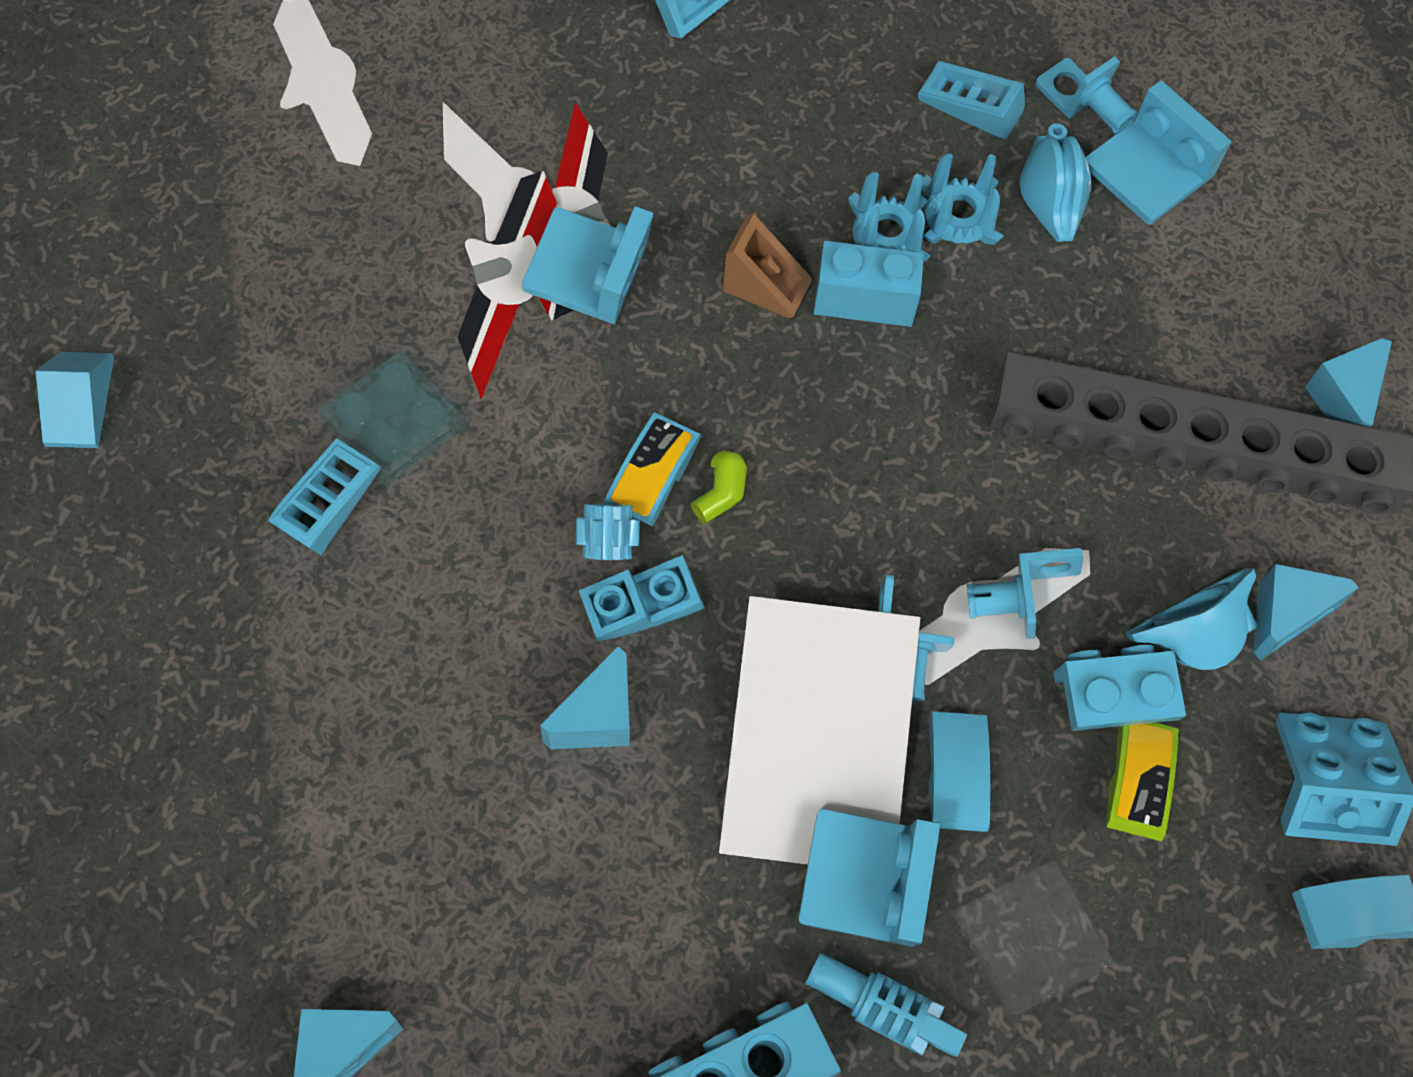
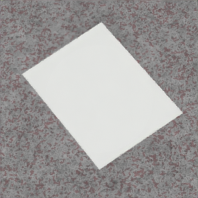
(816, 723)

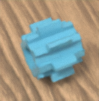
(607, 531)

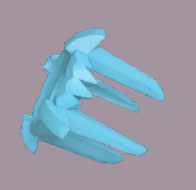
(980, 196)
(907, 215)

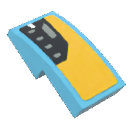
(653, 467)

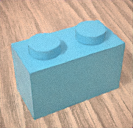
(868, 283)

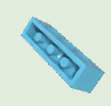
(786, 1031)

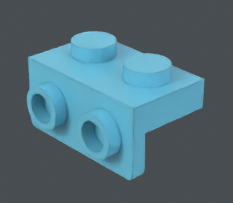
(1122, 688)

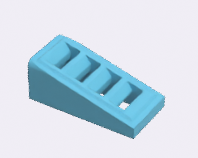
(986, 116)
(328, 521)

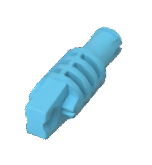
(886, 1006)

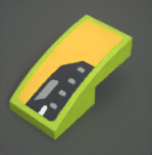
(1143, 780)

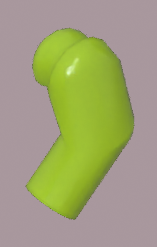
(728, 486)

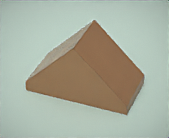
(763, 270)

